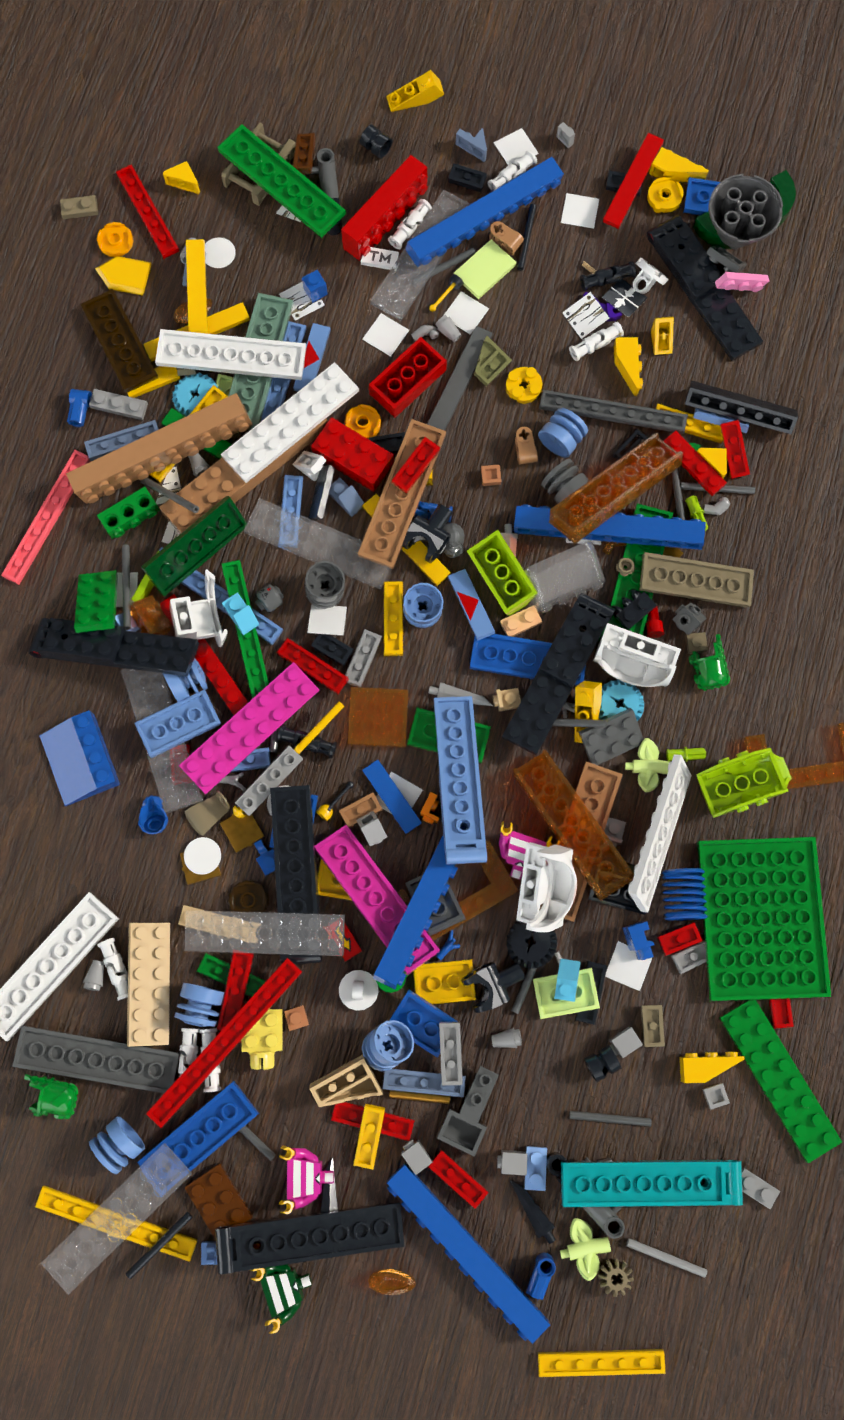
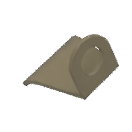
(207, 813)

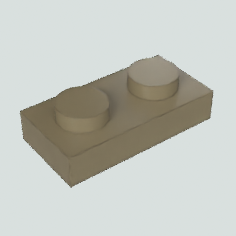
(79, 207)
(652, 1026)

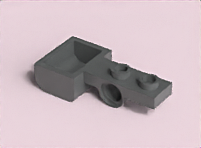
(463, 1128)

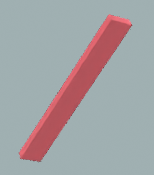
(43, 521)

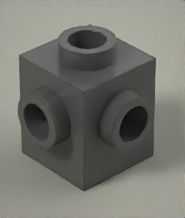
(688, 618)

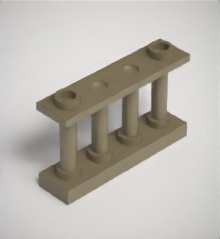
(258, 194)

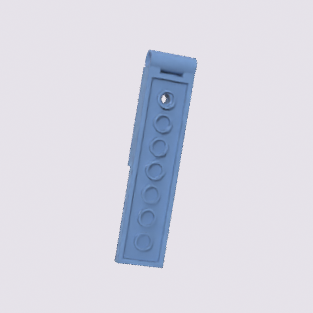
(459, 781)

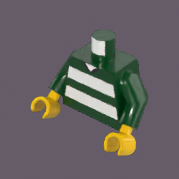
(282, 1292)

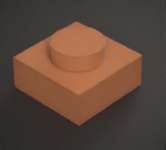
(491, 475)
(296, 1018)

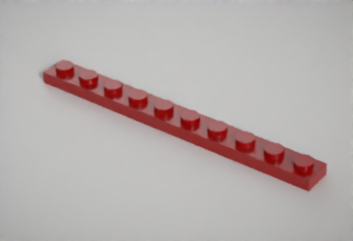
(224, 1043)

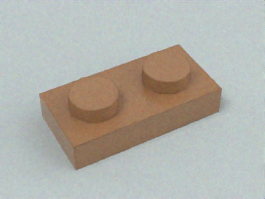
(360, 808)

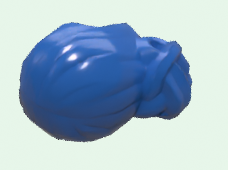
(152, 816)

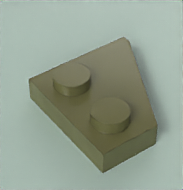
(490, 362)

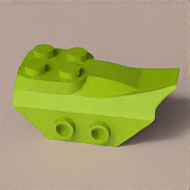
(743, 781)

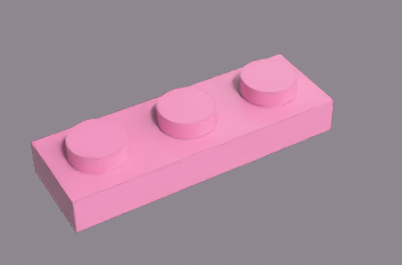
(742, 281)

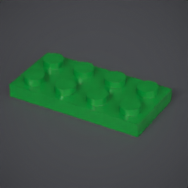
(96, 601)

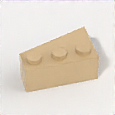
(346, 1083)

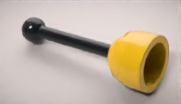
(325, 811)

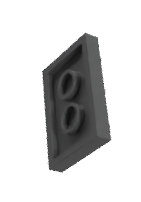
(617, 738)
(448, 912)

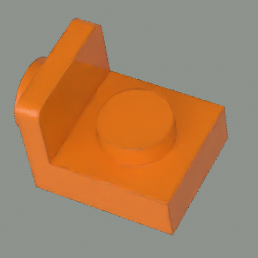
(430, 805)

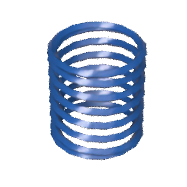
(685, 873)

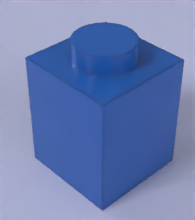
(314, 286)

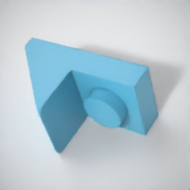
(240, 613)

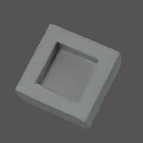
(565, 134)
(715, 1096)

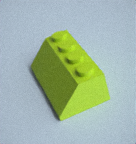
(502, 573)

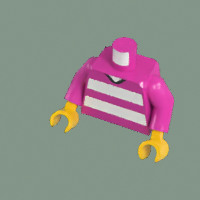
(513, 848)
(303, 1178)

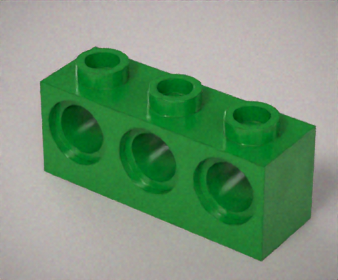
(130, 504)

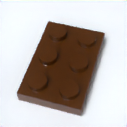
(218, 1199)

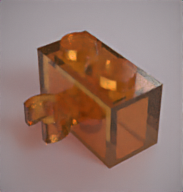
(149, 616)

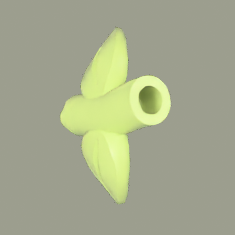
(648, 765)
(585, 1249)

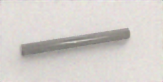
(666, 1258)

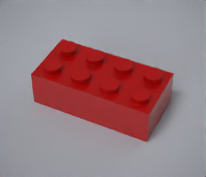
(407, 377)
(353, 454)

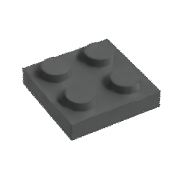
(731, 263)

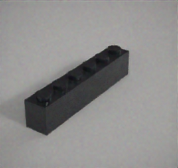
(741, 407)

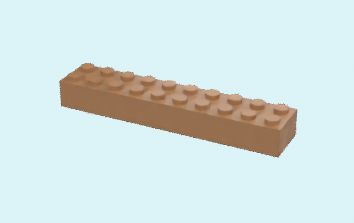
(160, 449)
(223, 481)

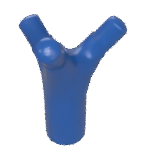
(448, 946)

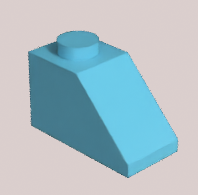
(567, 980)

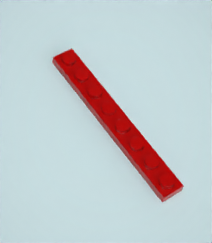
(214, 670)

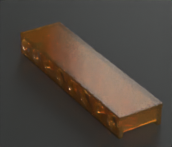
(614, 488)
(573, 825)

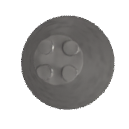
(745, 210)

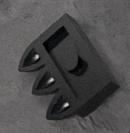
(634, 610)

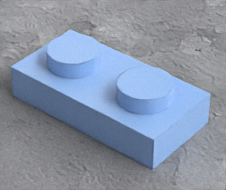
(536, 1168)

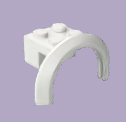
(200, 617)

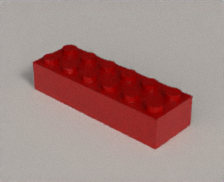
(385, 208)

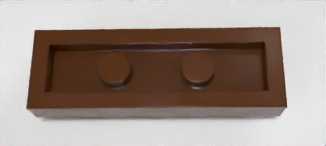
(304, 153)

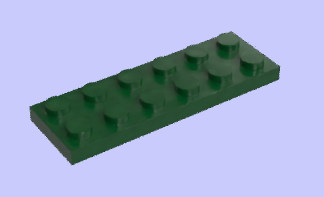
(194, 546)

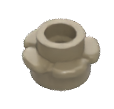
(625, 562)

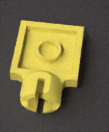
(264, 1040)

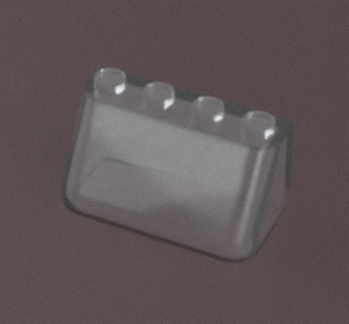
(565, 576)

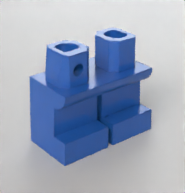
(637, 940)

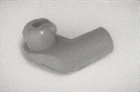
(426, 330)
(717, 509)

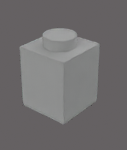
(371, 828)
(625, 1042)
(416, 1156)
(512, 1162)

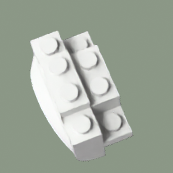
(636, 658)
(548, 884)

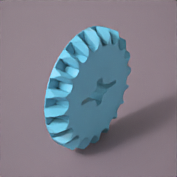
(191, 384)
(620, 690)

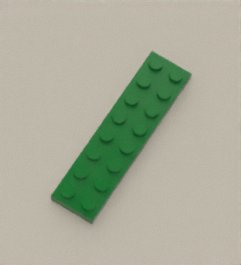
(281, 180)
(632, 581)
(780, 1080)

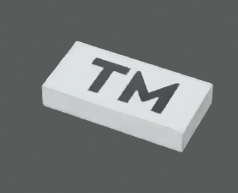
(380, 258)

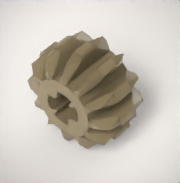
(616, 1285)

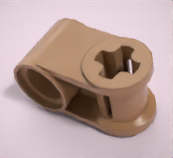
(505, 238)
(525, 449)

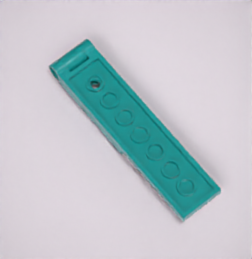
(651, 1183)

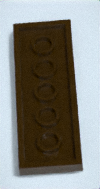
(119, 341)

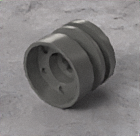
(563, 480)
(324, 574)

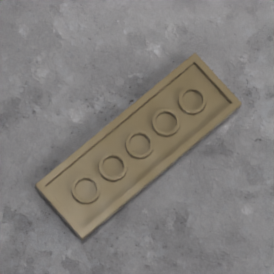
(696, 580)

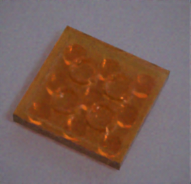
(378, 717)

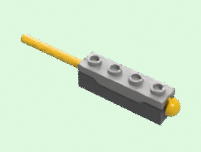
(278, 769)

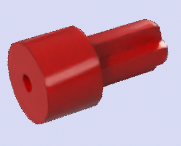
(654, 626)

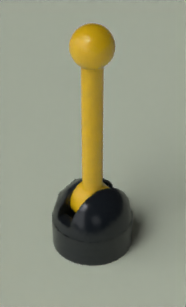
(454, 283)

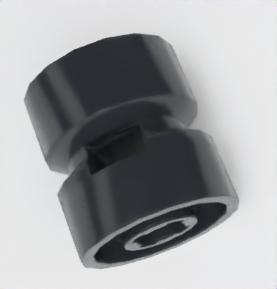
(377, 142)
(602, 1063)

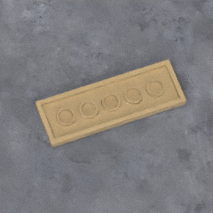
(148, 984)

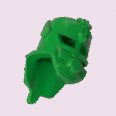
(712, 668)
(54, 1097)

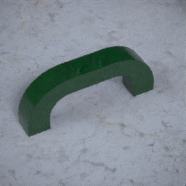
(786, 189)

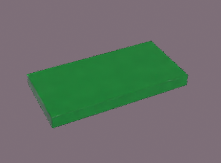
(424, 733)

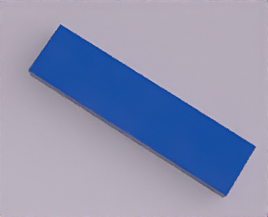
(392, 796)

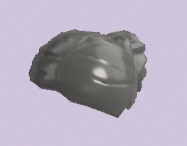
(455, 545)

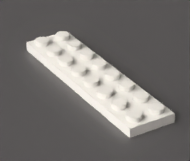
(230, 354)
(290, 422)
(660, 833)
(52, 963)

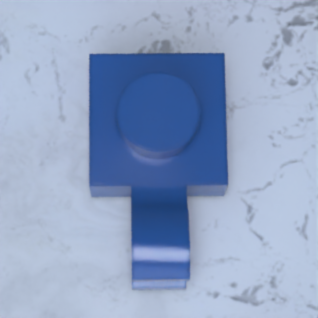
(266, 859)

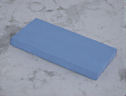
(177, 723)

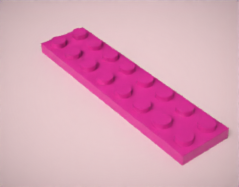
(249, 728)
(369, 890)

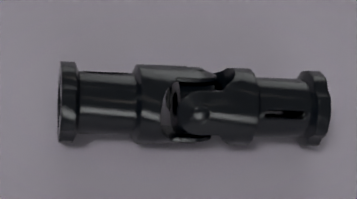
(608, 275)
(315, 746)

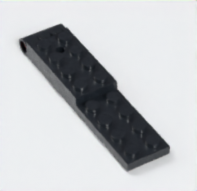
(697, 278)
(114, 648)
(558, 673)
(295, 856)
(308, 1237)

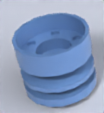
(563, 432)
(419, 595)
(180, 684)
(199, 1005)
(388, 1045)
(113, 1148)

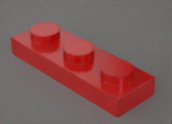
(735, 449)
(415, 465)
(458, 1179)

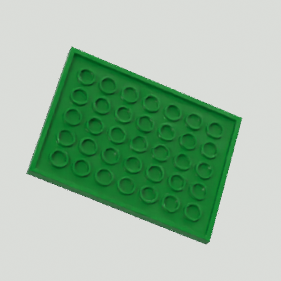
(763, 919)

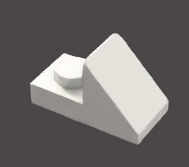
(310, 464)

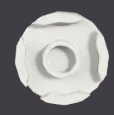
(649, 274)
(358, 990)

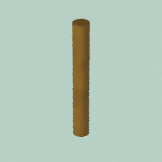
(420, 1096)

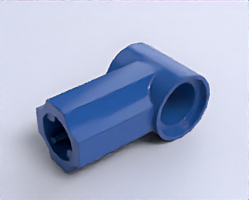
(79, 402)
(540, 1277)

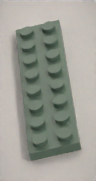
(268, 323)

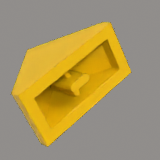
(181, 177)
(662, 335)
(716, 459)

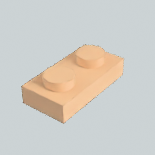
(521, 621)

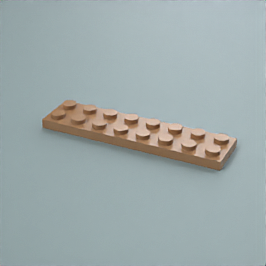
(395, 507)
(597, 791)

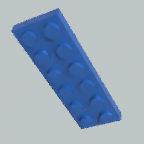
(510, 656)
(209, 1127)

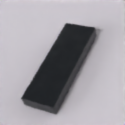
(321, 493)
(599, 973)

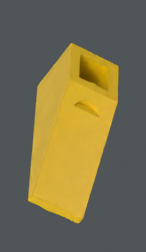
(416, 93)
(676, 167)
(627, 361)
(587, 703)
(704, 1068)

